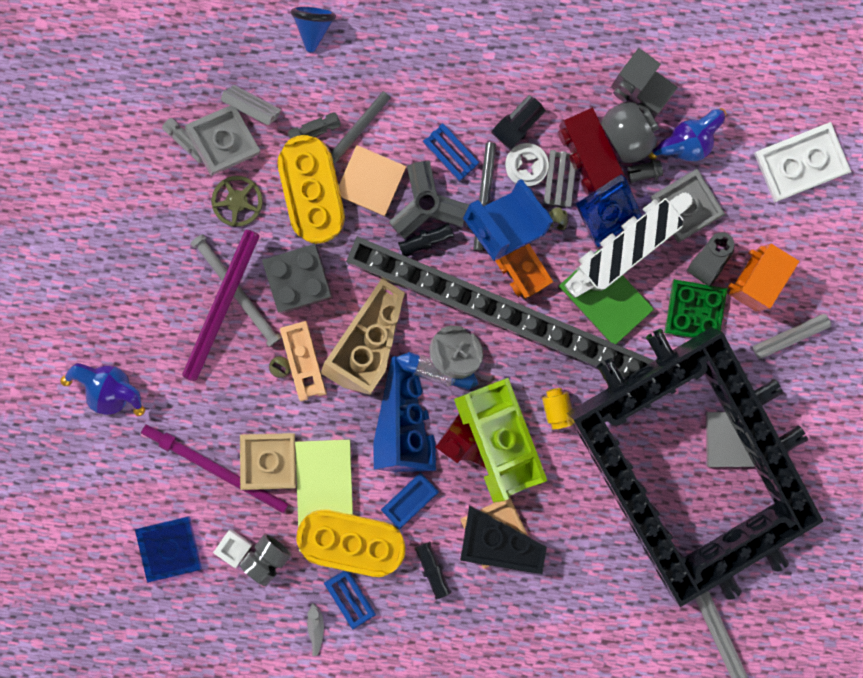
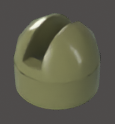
(559, 216)
(283, 362)

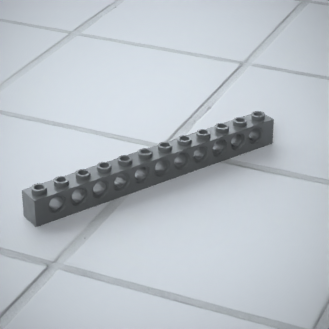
(491, 308)

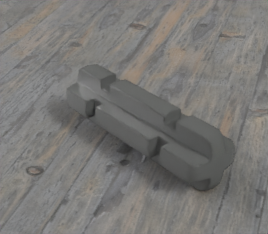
(317, 127)

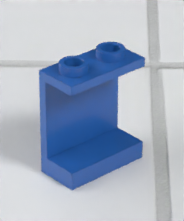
(508, 221)

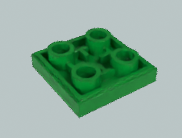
(694, 308)

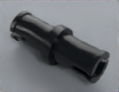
(426, 240)
(433, 570)

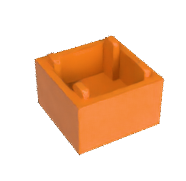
(763, 277)

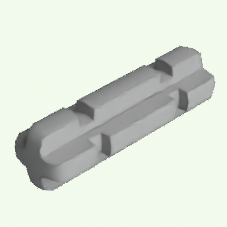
(173, 129)

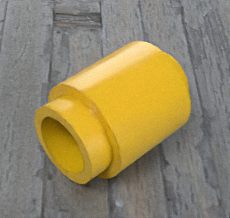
(556, 406)

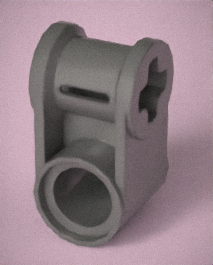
(709, 262)

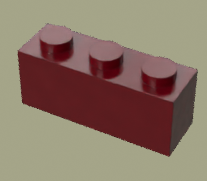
(590, 150)

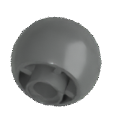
(630, 131)

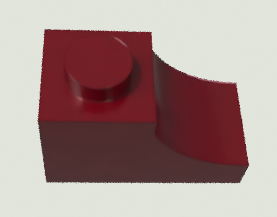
(459, 443)

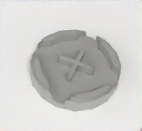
(456, 352)

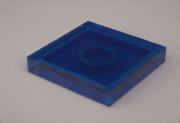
(608, 209)
(168, 549)

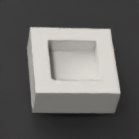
(232, 548)

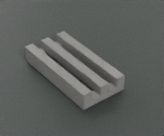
(250, 105)
(557, 202)

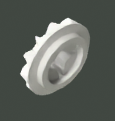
(529, 152)

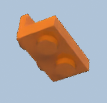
(525, 270)

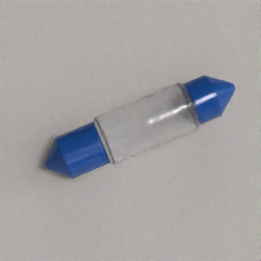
(424, 367)

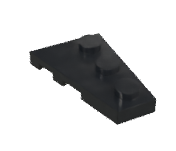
(500, 545)

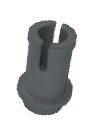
(645, 171)

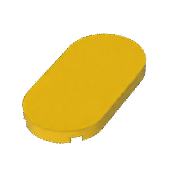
(311, 189)
(351, 543)

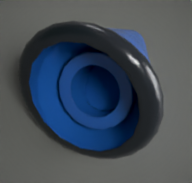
(312, 24)

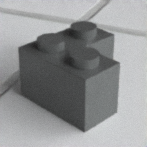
(642, 83)

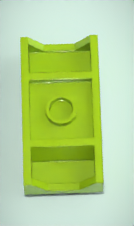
(501, 439)

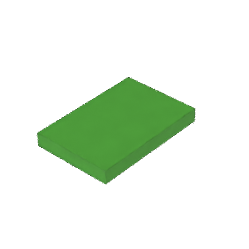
(612, 310)

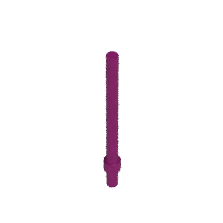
(168, 442)

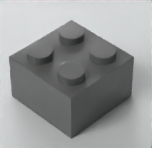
(297, 279)

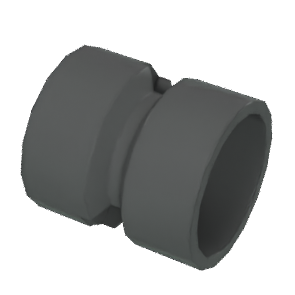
(263, 562)

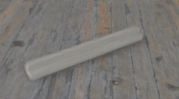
(720, 636)

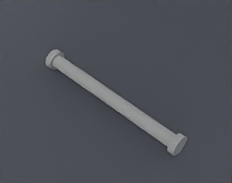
(201, 244)

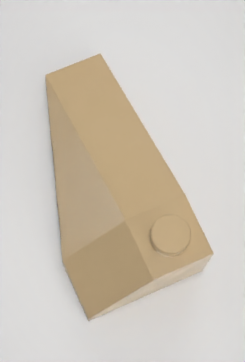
(365, 347)

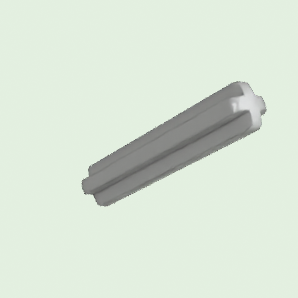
(791, 336)

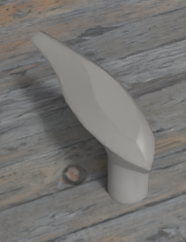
(315, 628)

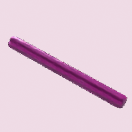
(220, 305)

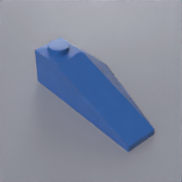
(400, 432)

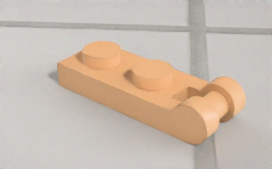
(302, 360)

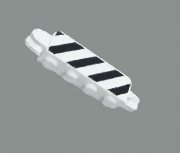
(630, 246)

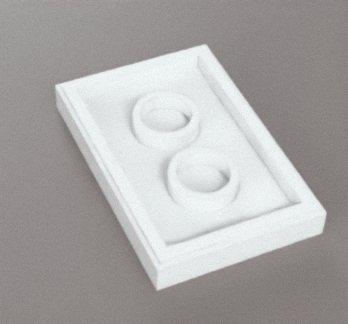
(802, 162)

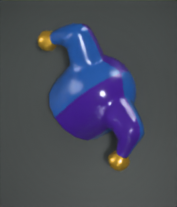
(692, 138)
(105, 388)

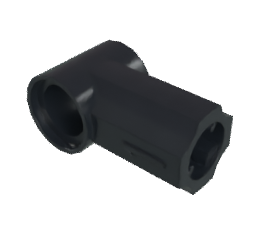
(514, 127)

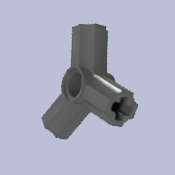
(423, 186)

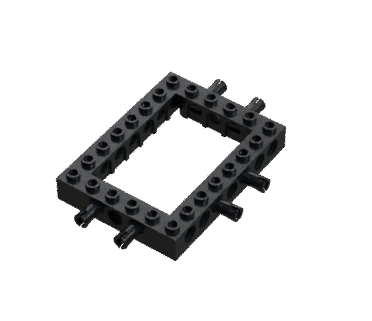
(747, 542)

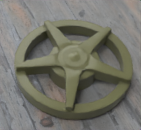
(237, 201)

